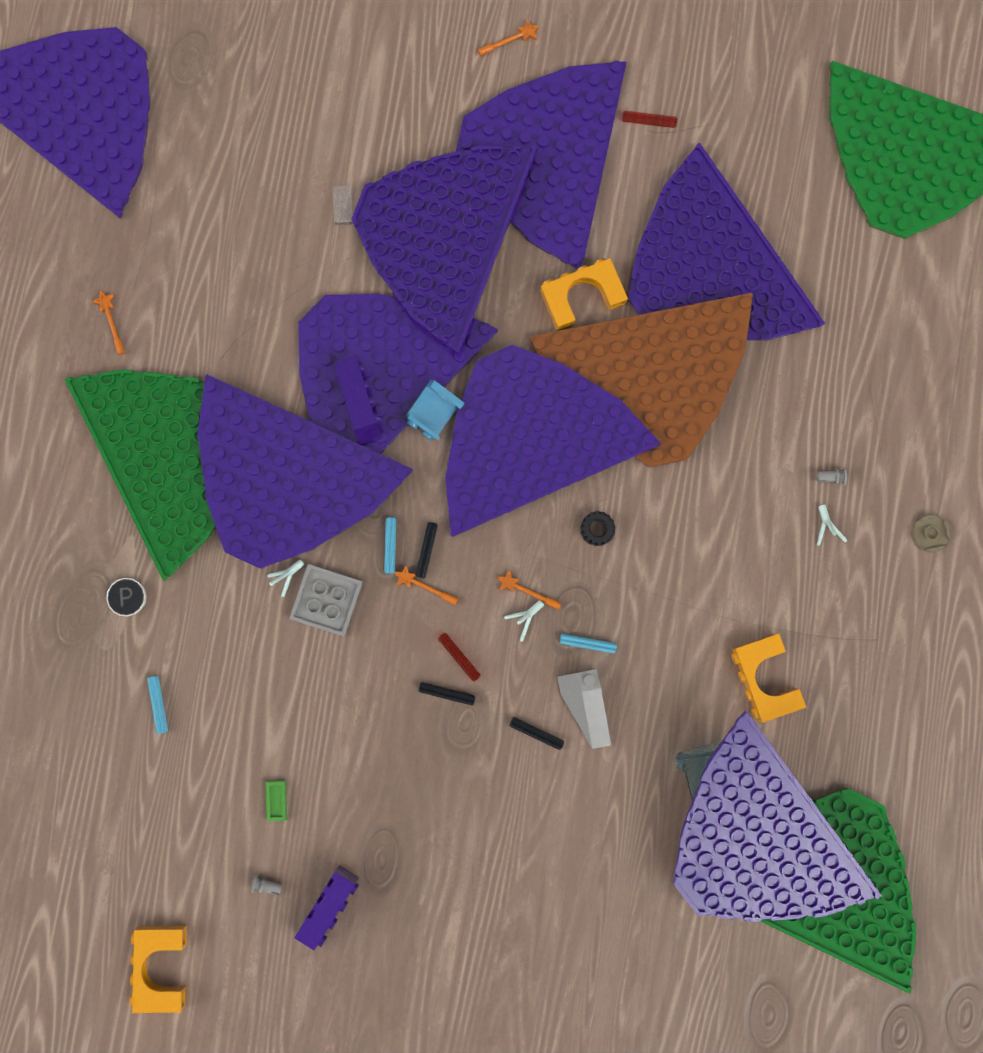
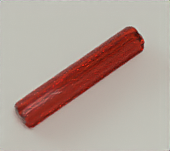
(649, 119)
(459, 657)

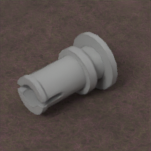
(833, 476)
(265, 886)

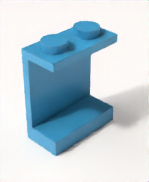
(433, 410)

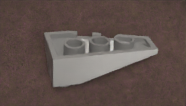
(585, 701)

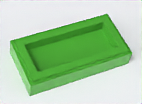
(276, 800)

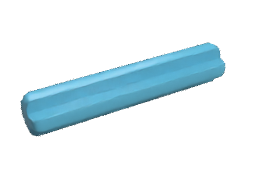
(390, 545)
(588, 643)
(157, 704)

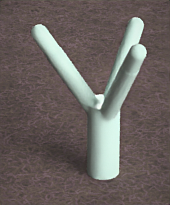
(826, 520)
(289, 572)
(526, 615)

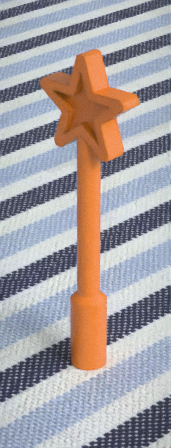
(526, 31)
(104, 304)
(407, 578)
(508, 582)

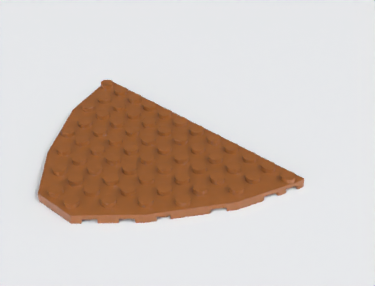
(662, 365)

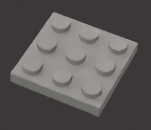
(326, 600)

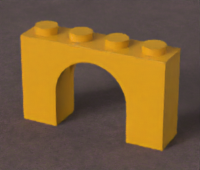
(600, 275)
(748, 659)
(147, 995)

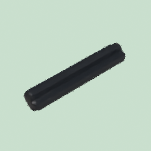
(426, 550)
(447, 693)
(536, 733)

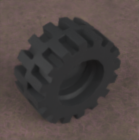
(604, 518)

